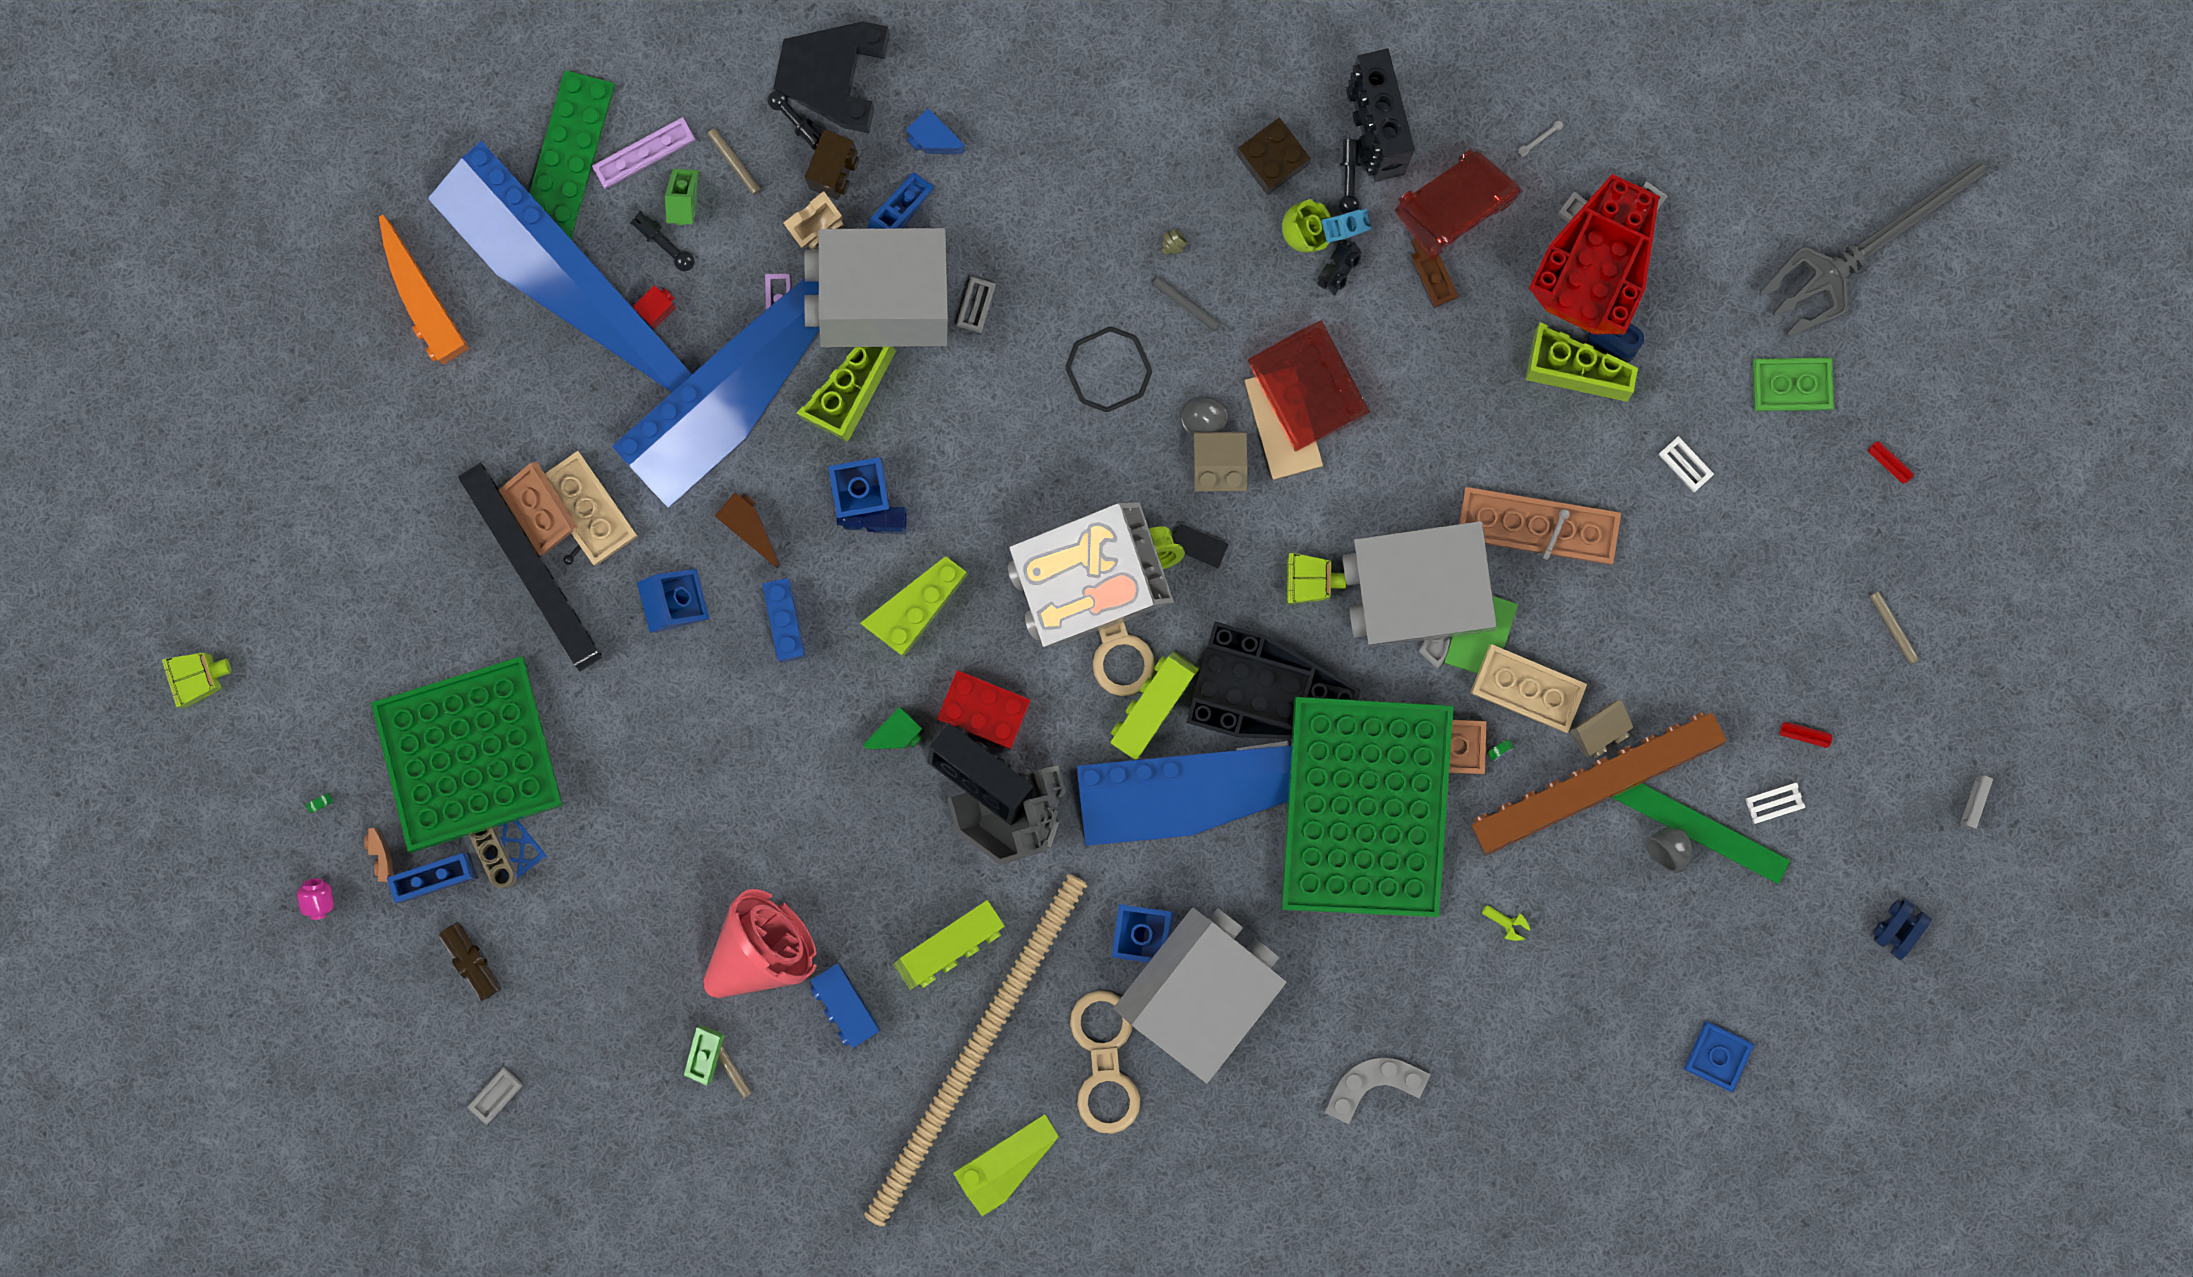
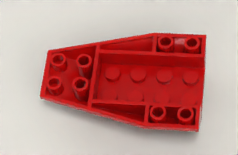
(1600, 260)

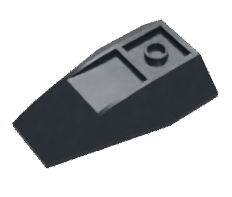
(1252, 684)

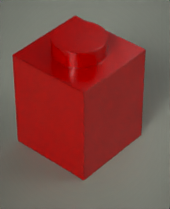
(655, 306)

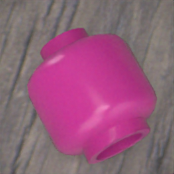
(315, 898)

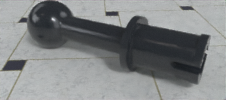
(779, 101)
(1350, 160)
(683, 260)

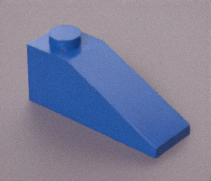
(902, 204)

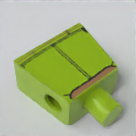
(1311, 579)
(194, 677)

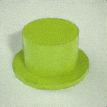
(1167, 551)

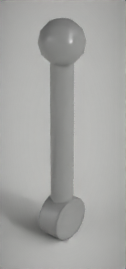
(1524, 150)
(1564, 514)

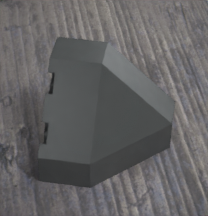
(1028, 831)

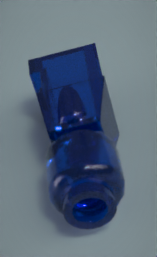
(884, 522)

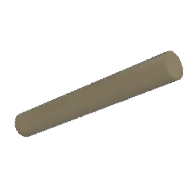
(733, 161)
(1894, 627)
(733, 1073)

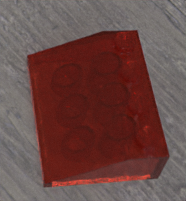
(1308, 386)

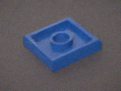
(1718, 1056)

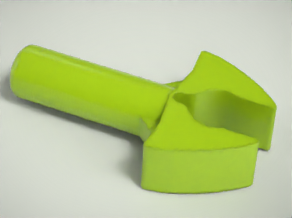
(1506, 922)

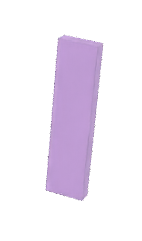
(643, 153)

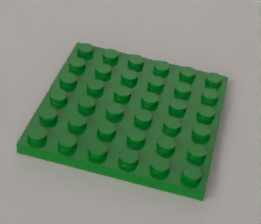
(466, 754)

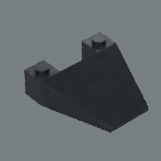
(821, 67)

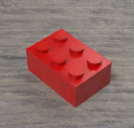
(984, 709)

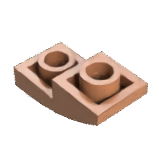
(377, 845)

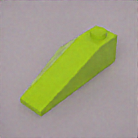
(1000, 1170)

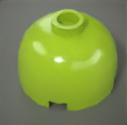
(1304, 228)

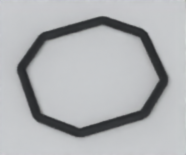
(1121, 403)

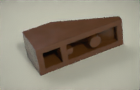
(746, 523)

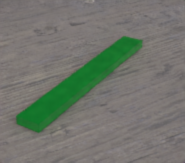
(1705, 831)

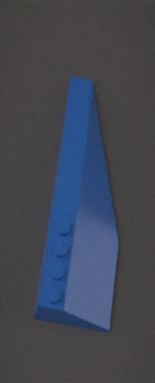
(545, 264)
(720, 400)
(1179, 793)

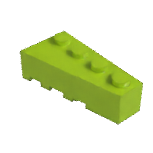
(1577, 366)
(848, 391)
(1154, 704)
(948, 945)

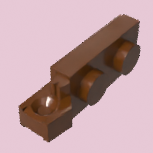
(1433, 276)

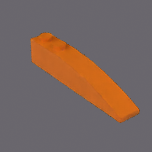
(420, 300)

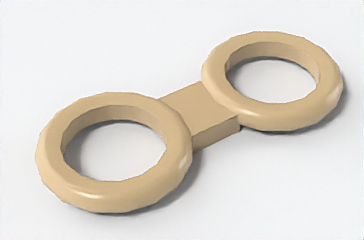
(1116, 636)
(1104, 1065)

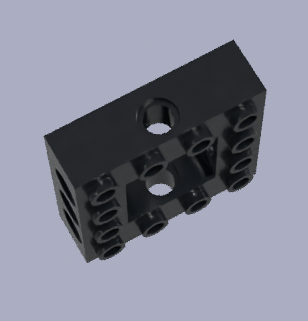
(1380, 115)

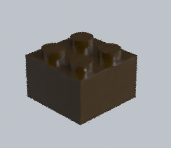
(1273, 156)
(832, 165)

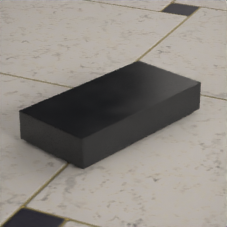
(1201, 546)

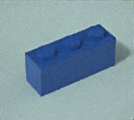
(784, 620)
(432, 878)
(844, 1006)

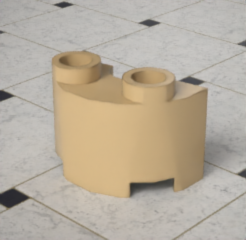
(817, 215)

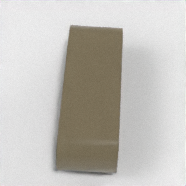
(501, 862)

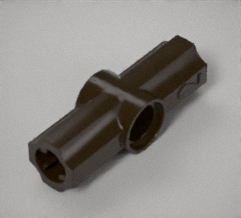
(469, 961)

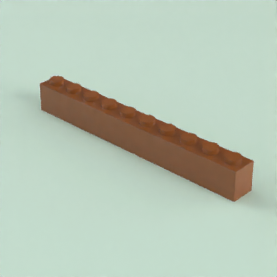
(1598, 783)

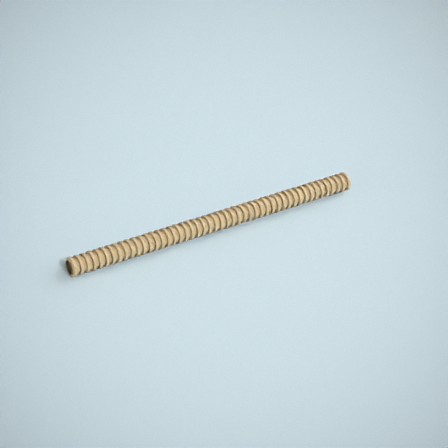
(975, 1050)

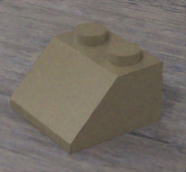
(1220, 461)
(1602, 728)

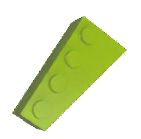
(912, 610)

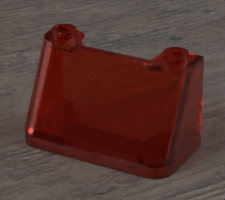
(1456, 202)

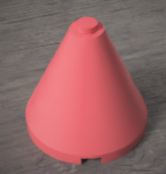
(759, 948)

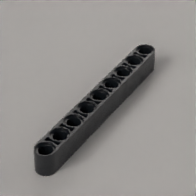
(529, 567)

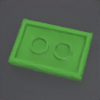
(1793, 384)
(1469, 650)

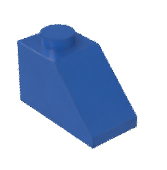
(933, 136)

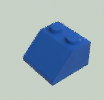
(859, 487)
(672, 600)
(1140, 932)

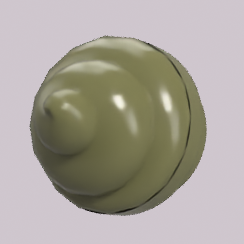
(1173, 242)

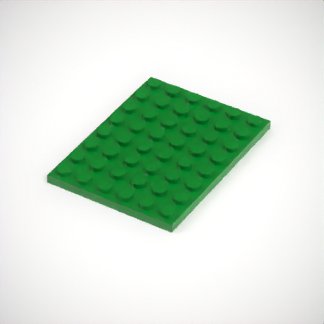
(1366, 807)

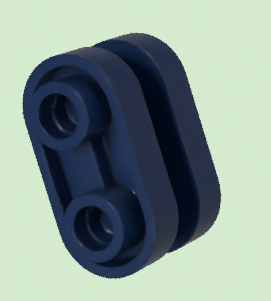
(1619, 345)
(1901, 913)

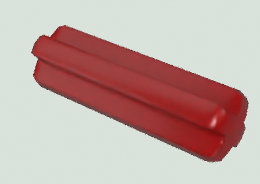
(1890, 462)
(1805, 734)

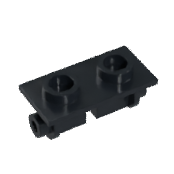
(1347, 257)

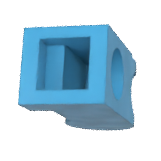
(1346, 225)

